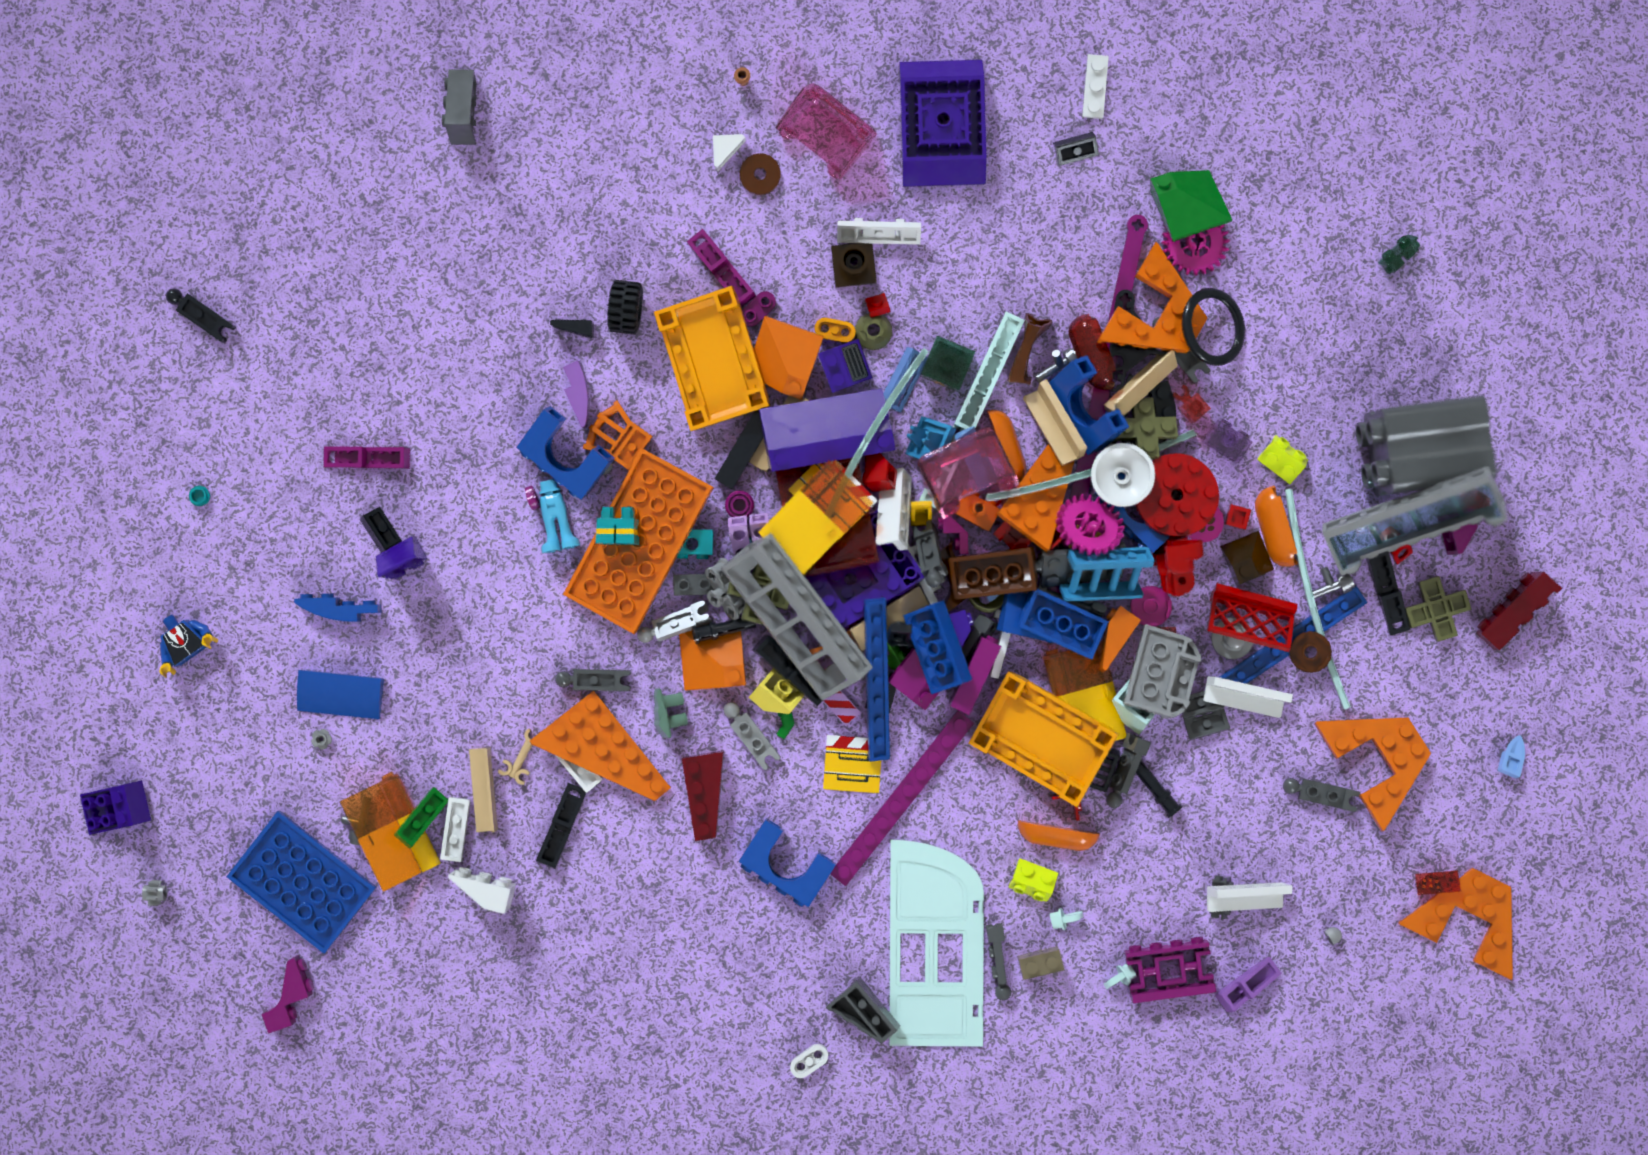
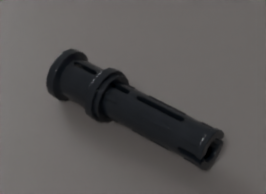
(714, 630)
(1161, 795)

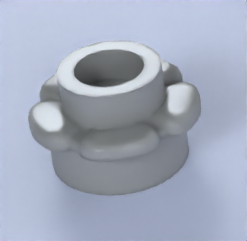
(327, 739)

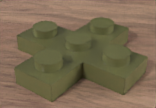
(1148, 429)
(774, 595)
(1437, 608)

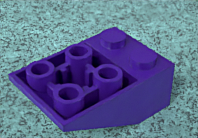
(399, 558)
(115, 807)

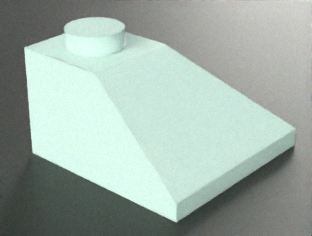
(1130, 716)

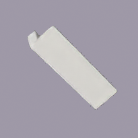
(895, 512)
(1245, 696)
(1246, 896)

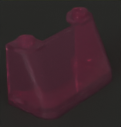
(826, 129)
(965, 469)

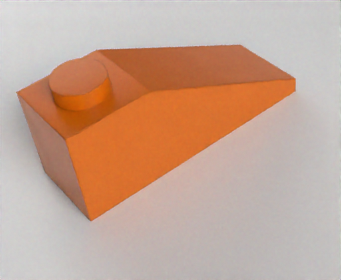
(1117, 632)

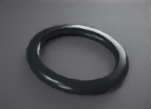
(1189, 336)

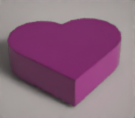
(532, 498)

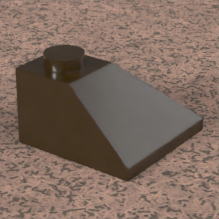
(1247, 558)

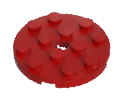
(1198, 499)

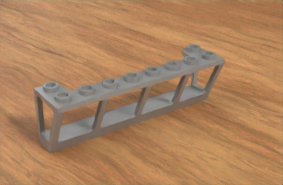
(847, 658)

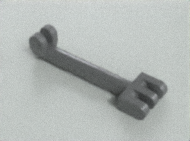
(1096, 608)

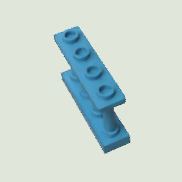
(1117, 560)

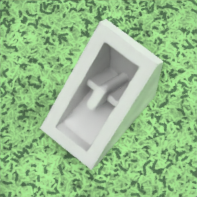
(725, 147)

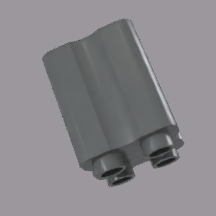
(1425, 444)

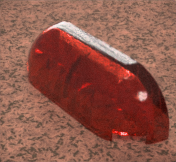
(1084, 336)

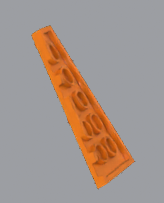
(1037, 511)

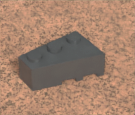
(460, 106)
(864, 1011)

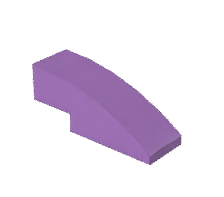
(578, 392)
(1248, 985)

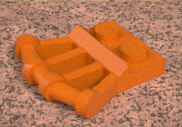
(628, 443)

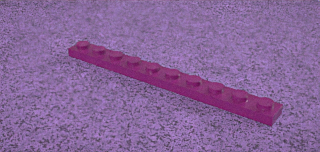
(901, 798)

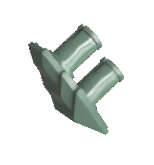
(662, 721)

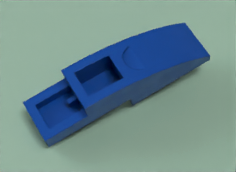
(330, 608)

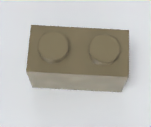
(1040, 963)

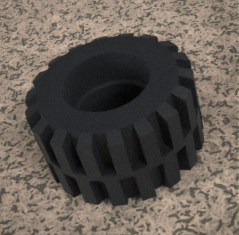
(625, 307)

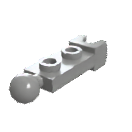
(676, 623)
(750, 734)

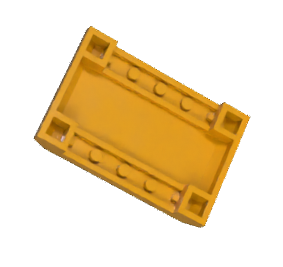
(712, 358)
(1044, 737)

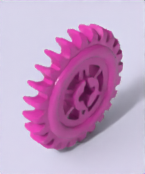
(1194, 261)
(1094, 515)

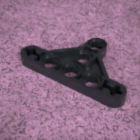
(1130, 355)

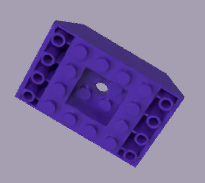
(939, 152)
(887, 579)

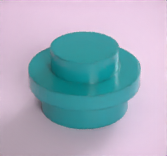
(199, 495)

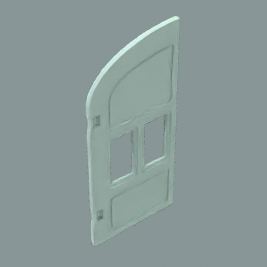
(935, 896)

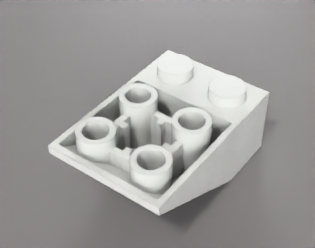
(492, 896)

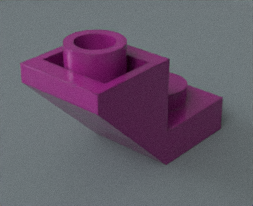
(950, 526)

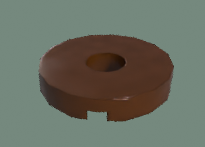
(764, 162)
(1322, 655)

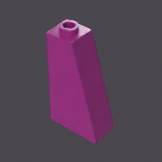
(979, 667)

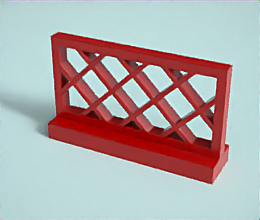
(1253, 604)

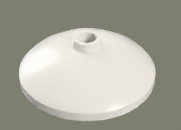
(1131, 462)

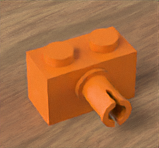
(978, 511)

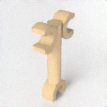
(514, 770)

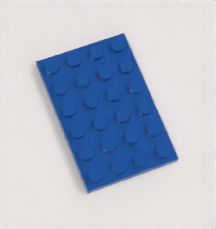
(301, 882)

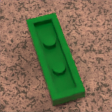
(421, 817)

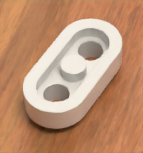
(809, 1060)

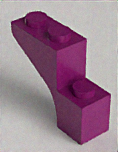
(295, 988)

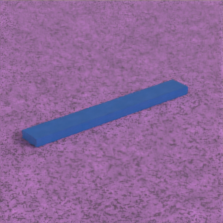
(1268, 657)
(877, 679)

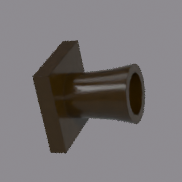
(853, 275)

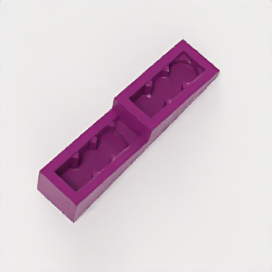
(719, 264)
(362, 457)

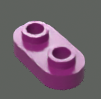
(758, 309)

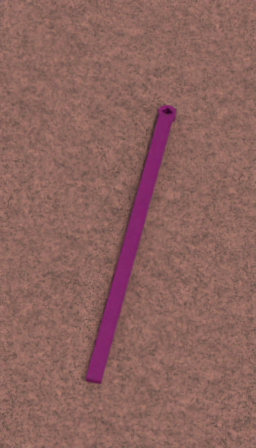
(1099, 397)

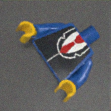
(182, 642)

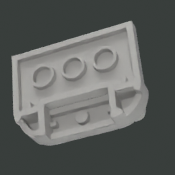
(1162, 673)

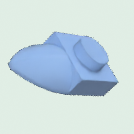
(1513, 758)

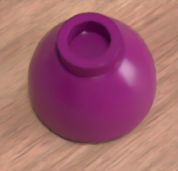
(739, 504)

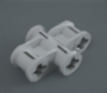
(718, 597)

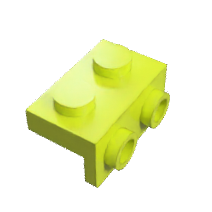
(1283, 459)
(1033, 880)

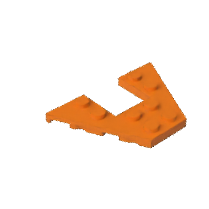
(1167, 332)
(1398, 745)
(1483, 898)

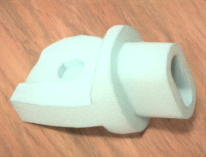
(1060, 919)
(1125, 975)

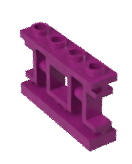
(1172, 988)

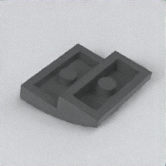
(1207, 723)

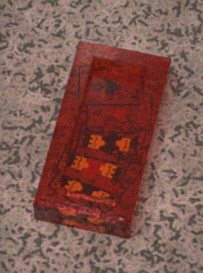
(1437, 882)

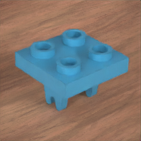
(928, 437)

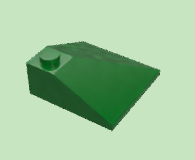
(1188, 202)

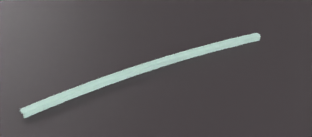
(883, 412)
(1074, 477)
(1309, 594)

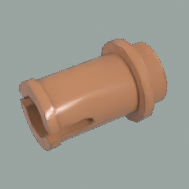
(742, 72)

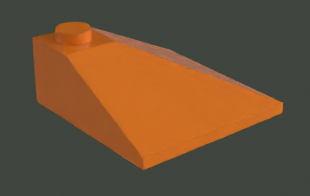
(786, 356)
(712, 662)

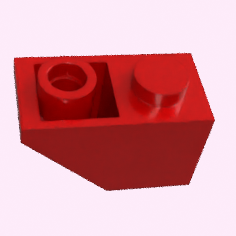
(879, 473)

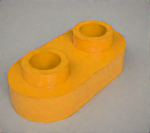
(835, 328)

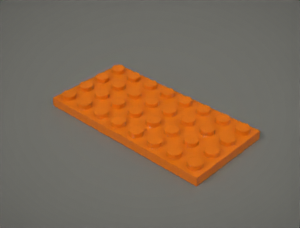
(625, 579)

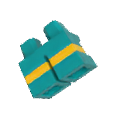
(617, 530)

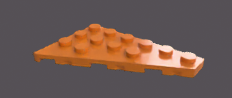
(599, 743)

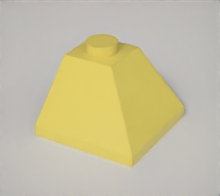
(776, 694)

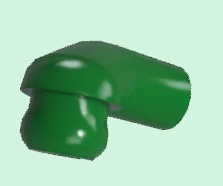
(787, 724)

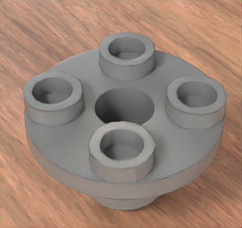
(1228, 646)

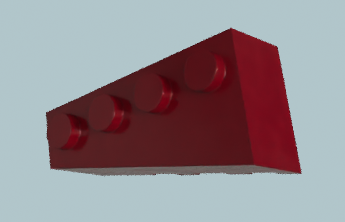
(1517, 609)
(703, 788)

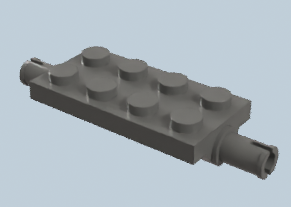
(1057, 570)

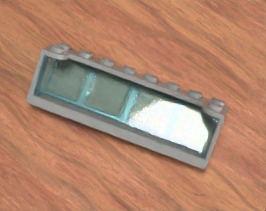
(1414, 518)

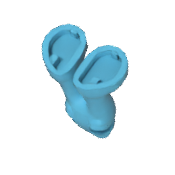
(553, 507)

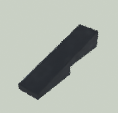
(741, 452)
(1390, 596)
(775, 657)
(563, 820)

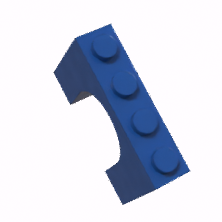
(1068, 388)
(538, 447)
(1138, 531)
(801, 888)

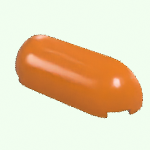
(1006, 433)
(1275, 528)
(1057, 836)

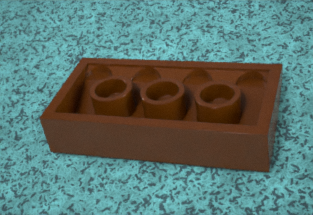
(993, 573)

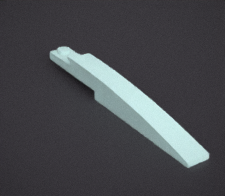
(986, 378)

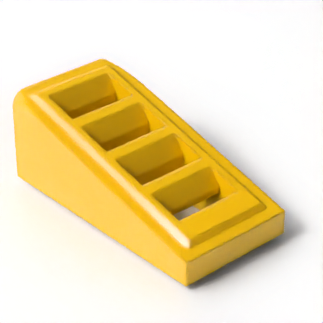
(920, 512)

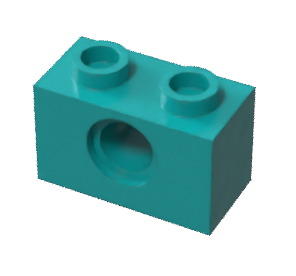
(705, 544)

